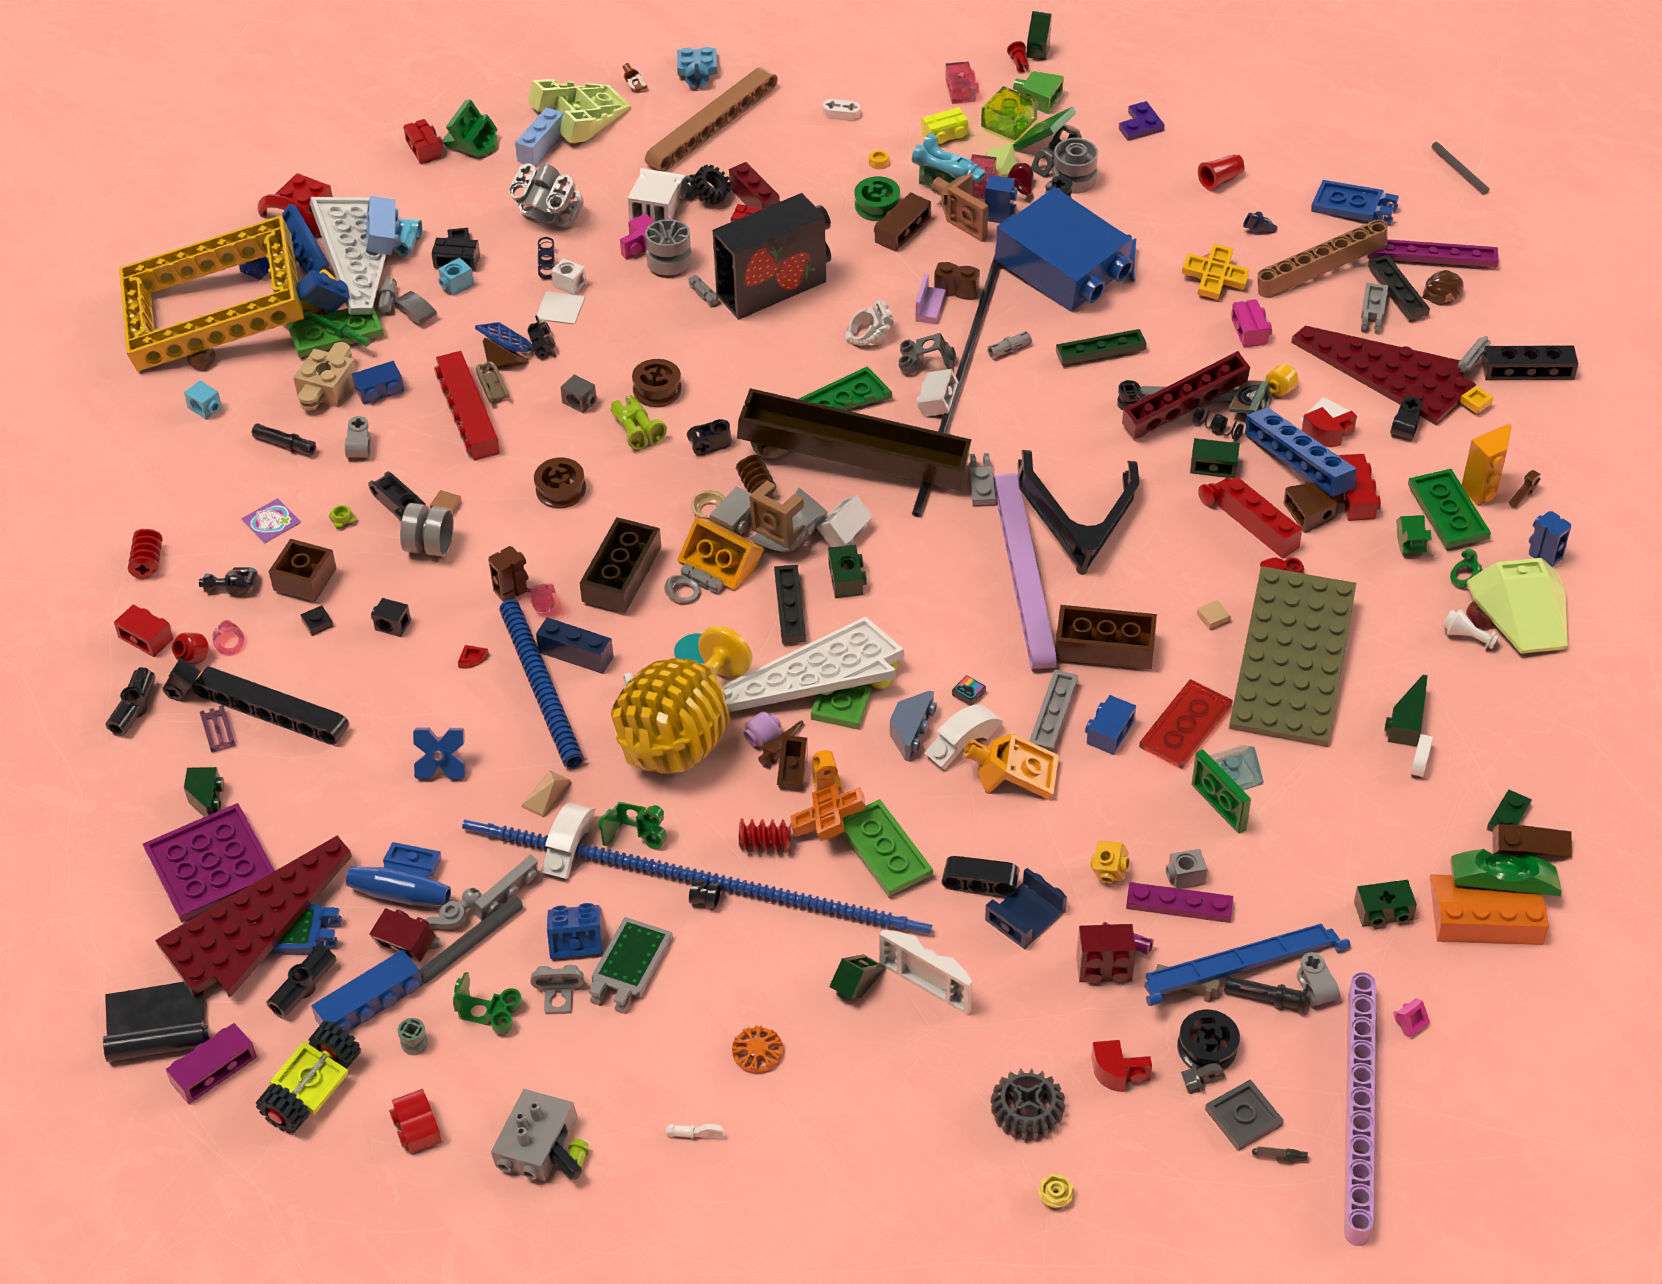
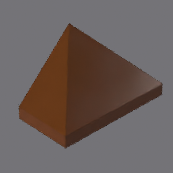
(501, 356)

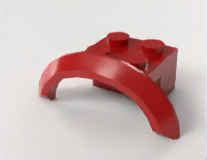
(299, 193)

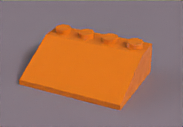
(1486, 914)

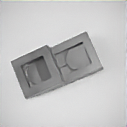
(415, 306)

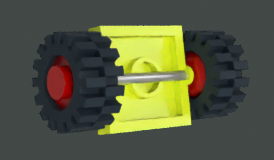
(308, 1077)

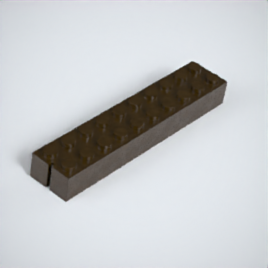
(854, 438)

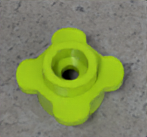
(341, 516)

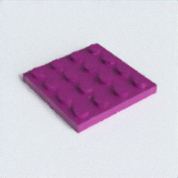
(208, 861)

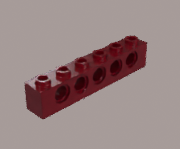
(1185, 395)

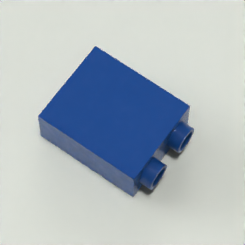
(1064, 249)

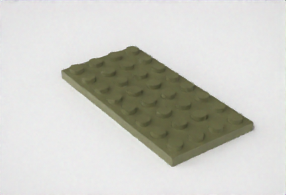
(1293, 656)

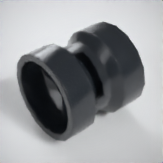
(1128, 393)
(704, 893)

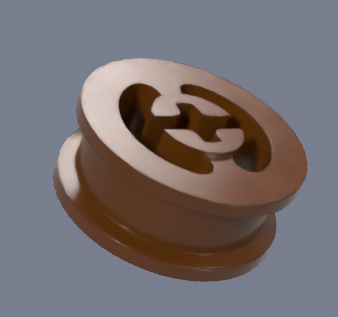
(656, 382)
(559, 472)

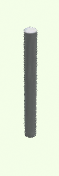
(1460, 168)

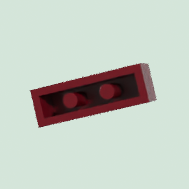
(751, 187)

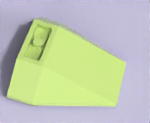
(1524, 603)

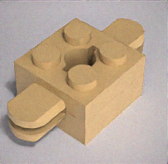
(325, 377)

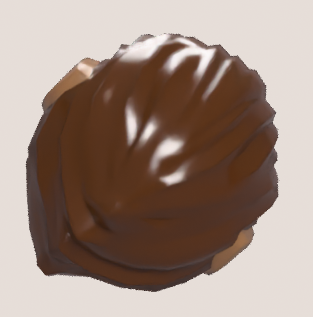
(1443, 287)

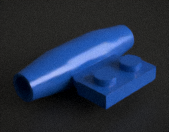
(403, 877)

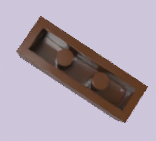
(902, 221)

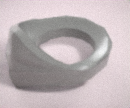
(676, 580)

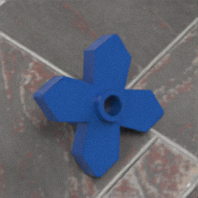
(430, 744)

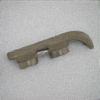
(489, 380)

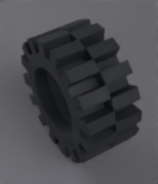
(716, 178)

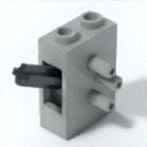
(536, 1137)

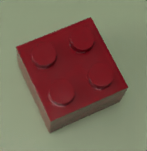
(1105, 953)

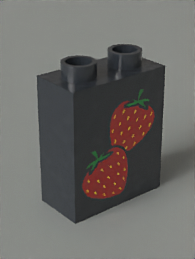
(771, 255)

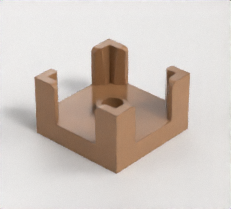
(774, 518)

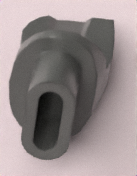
(1198, 1078)

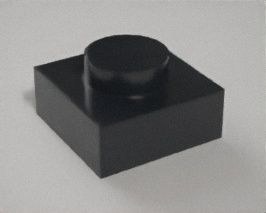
(316, 620)

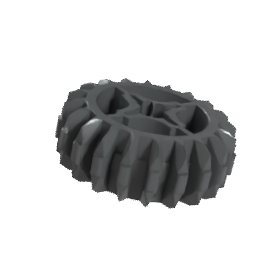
(1028, 1114)

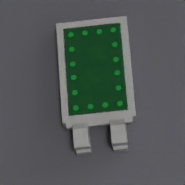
(629, 962)

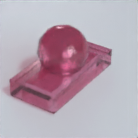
(542, 597)

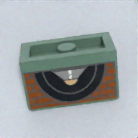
(1251, 397)

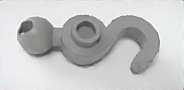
(453, 914)

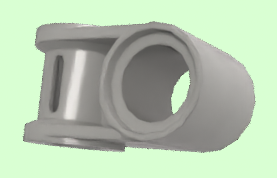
(358, 438)
(1317, 979)

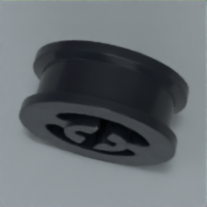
(1211, 1029)

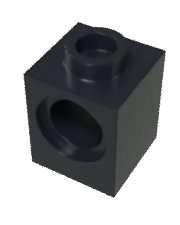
(391, 617)

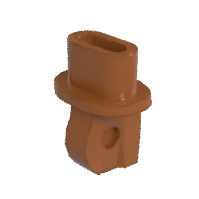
(634, 78)

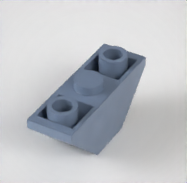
(911, 721)

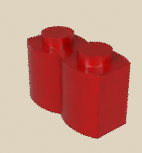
(416, 1121)

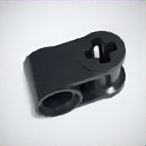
(1407, 418)
(712, 436)
(180, 680)

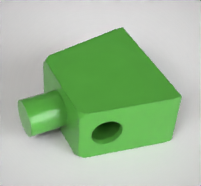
(1043, 87)

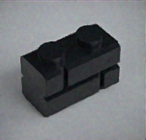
(449, 249)

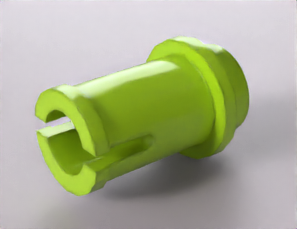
(578, 1150)

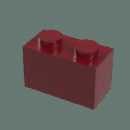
(399, 931)

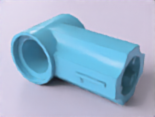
(408, 232)

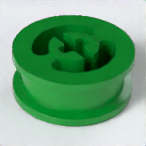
(876, 197)

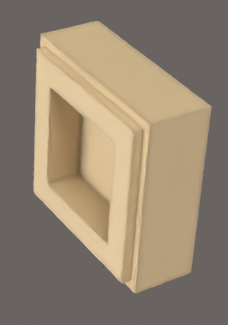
(1213, 614)

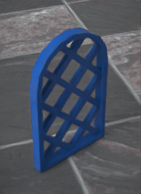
(485, 330)

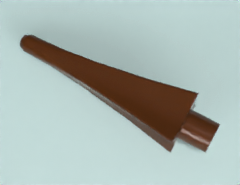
(772, 749)

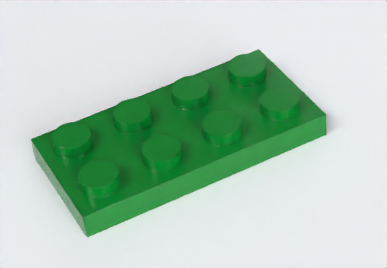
(1449, 508)

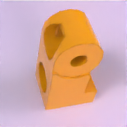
(825, 770)

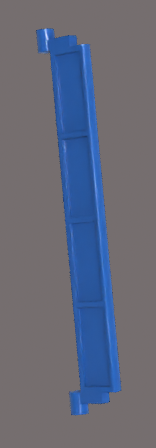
(1240, 960)

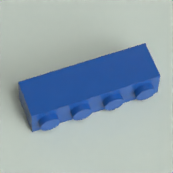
(369, 992)

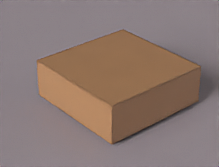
(446, 500)

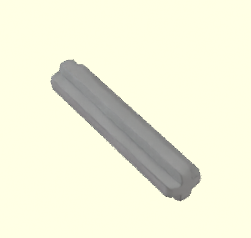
(1474, 354)

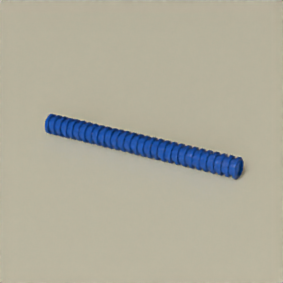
(541, 684)

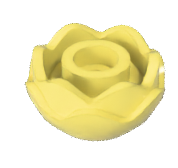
(1056, 1183)

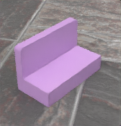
(929, 302)

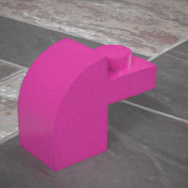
(635, 241)

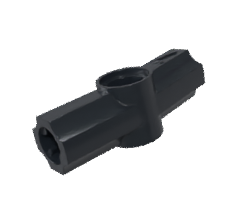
(132, 702)

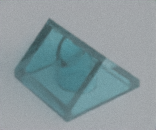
(1241, 765)

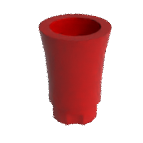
(1220, 170)

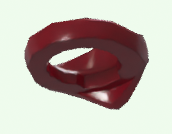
(1477, 618)

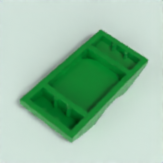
(1505, 872)

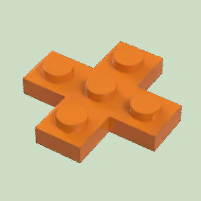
(828, 812)

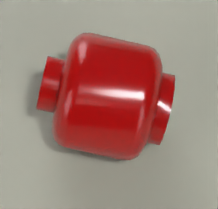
(190, 647)

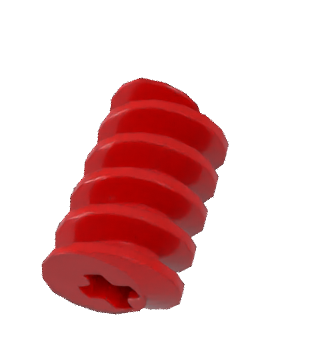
(145, 553)
(764, 835)

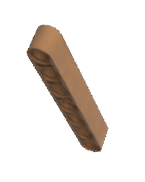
(1322, 258)

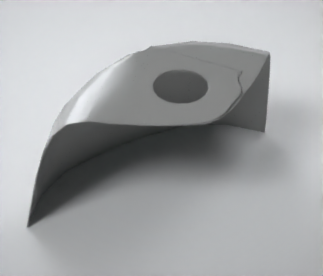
(810, 516)

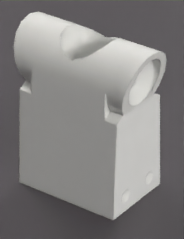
(657, 194)

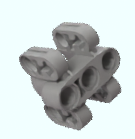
(547, 194)

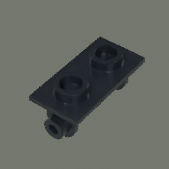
(540, 338)

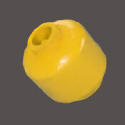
(1282, 379)

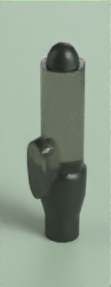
(1284, 1156)

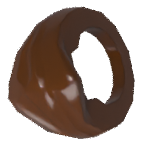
(202, 361)

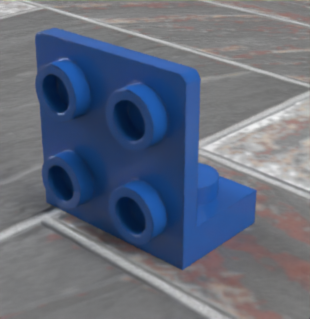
(574, 931)

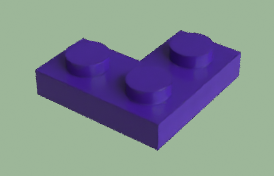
(1144, 122)

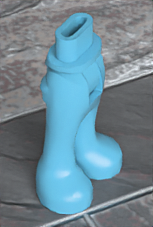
(956, 165)

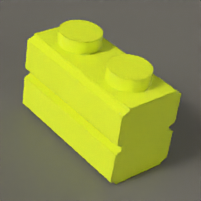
(945, 125)

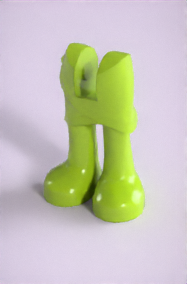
(632, 414)

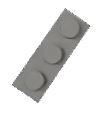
(506, 887)

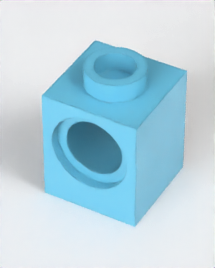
(455, 276)
(203, 399)

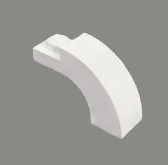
(967, 724)
(564, 837)

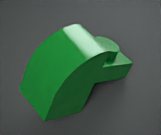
(1412, 534)

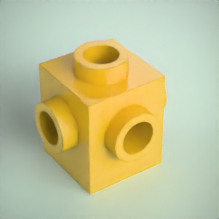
(1110, 861)

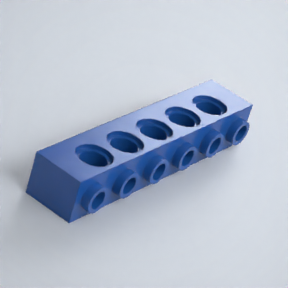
(1300, 451)

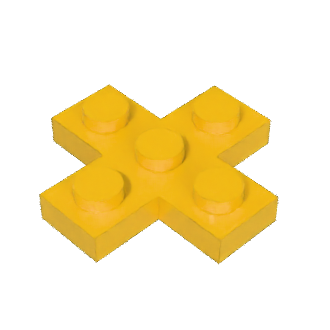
(1215, 271)

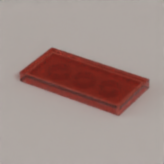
(1185, 723)

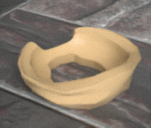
(704, 498)

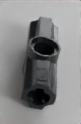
(292, 989)

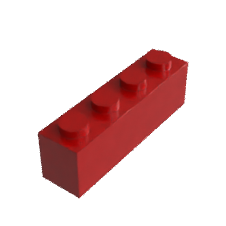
(1260, 517)

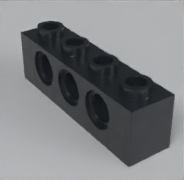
(1530, 362)

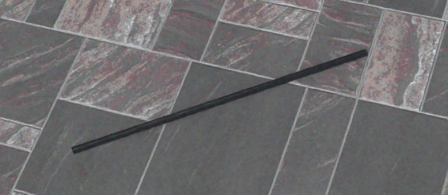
(945, 422)

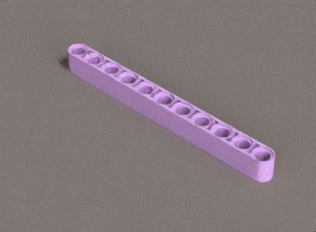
(1024, 572)
(1358, 1115)

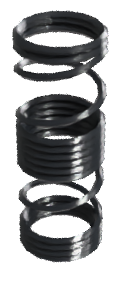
(1218, 423)

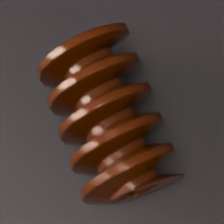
(754, 473)

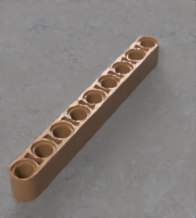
(711, 119)

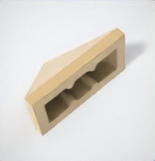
(546, 793)

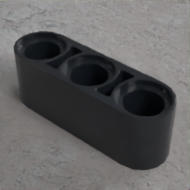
(980, 876)

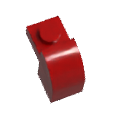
(1326, 429)
(1114, 1070)

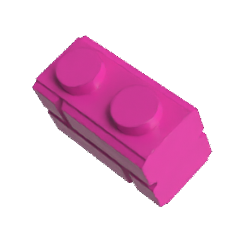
(1251, 323)

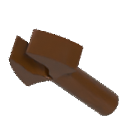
(1531, 481)

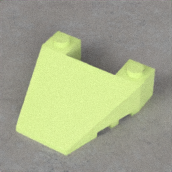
(585, 107)

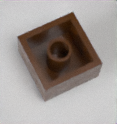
(302, 570)

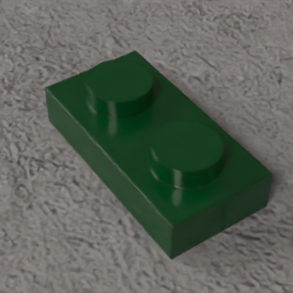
(1510, 810)

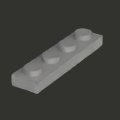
(1054, 709)

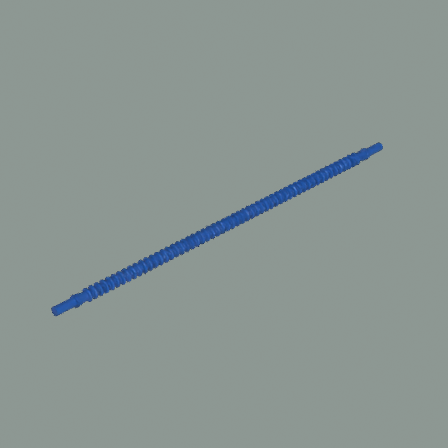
(686, 874)

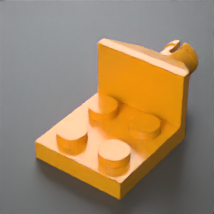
(1015, 761)

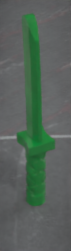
(341, 329)

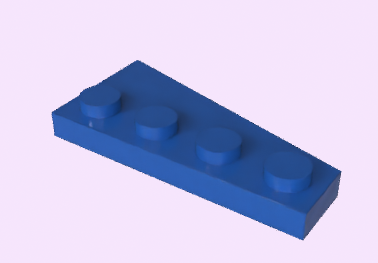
(305, 246)

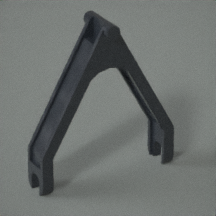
(1078, 540)

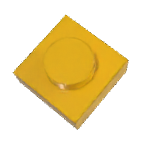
(1476, 399)

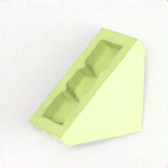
(1005, 158)

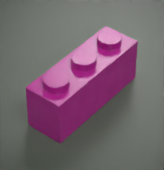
(211, 1063)

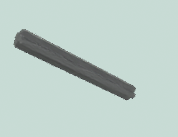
(470, 939)

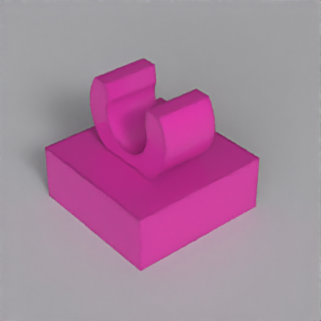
(1412, 1017)

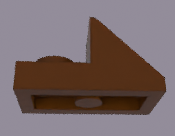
(792, 761)

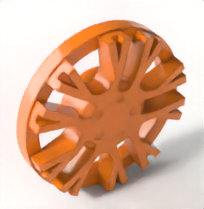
(757, 1049)

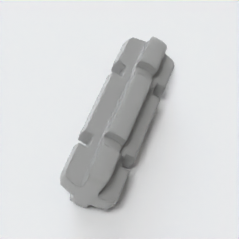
(703, 290)
(702, 578)

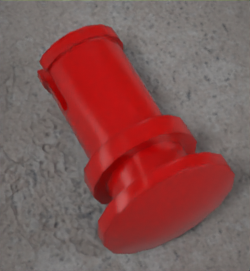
(1018, 53)
(1210, 493)

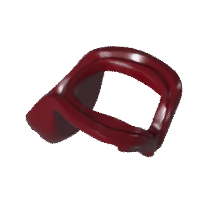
(1023, 178)

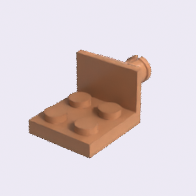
(961, 207)

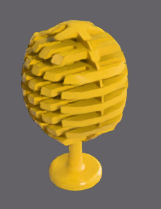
(677, 706)

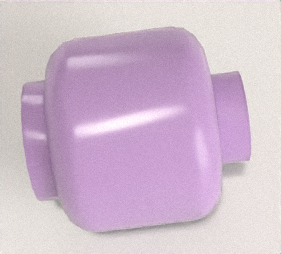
(762, 729)

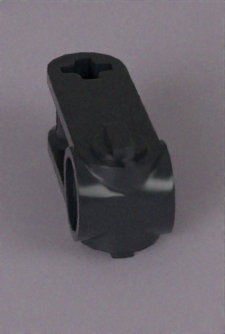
(393, 494)

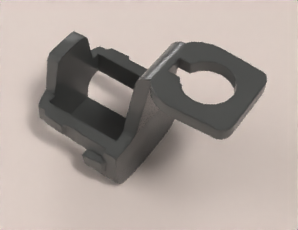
(1049, 151)

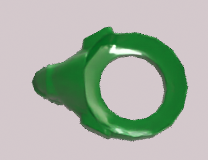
(1470, 562)

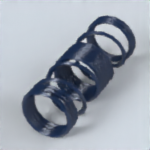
(545, 263)

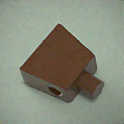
(1310, 505)

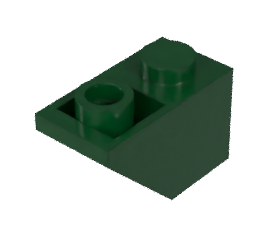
(203, 789)

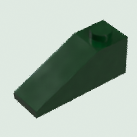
(1407, 715)

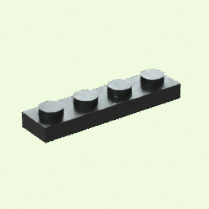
(1399, 287)
(789, 604)

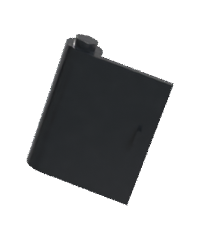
(153, 1022)

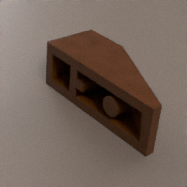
(1531, 840)

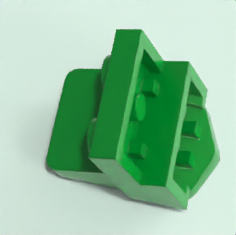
(471, 131)

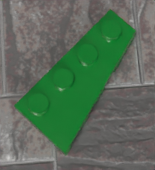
(851, 391)

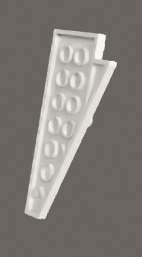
(344, 236)
(835, 662)

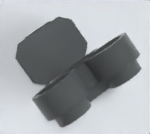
(914, 353)

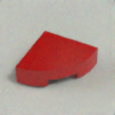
(472, 656)

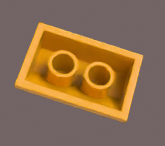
(1486, 464)
(720, 552)

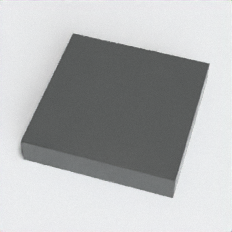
(1244, 1114)

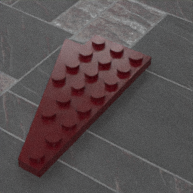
(1391, 369)
(243, 929)

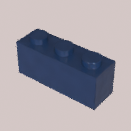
(574, 645)

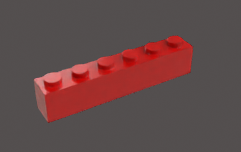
(466, 405)

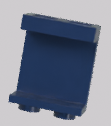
(1028, 911)

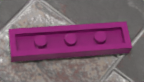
(1179, 902)

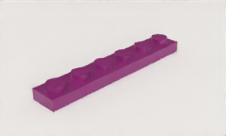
(1439, 253)

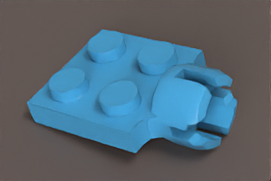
(697, 65)

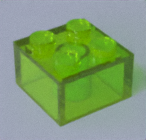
(1009, 113)

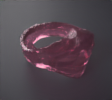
(226, 626)

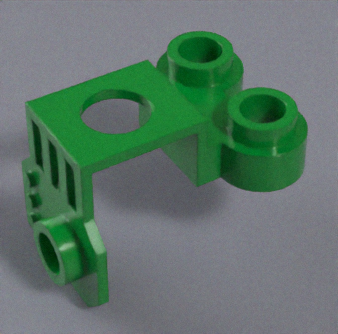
(646, 822)
(497, 1008)

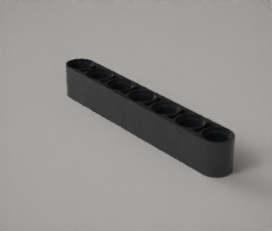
(270, 705)

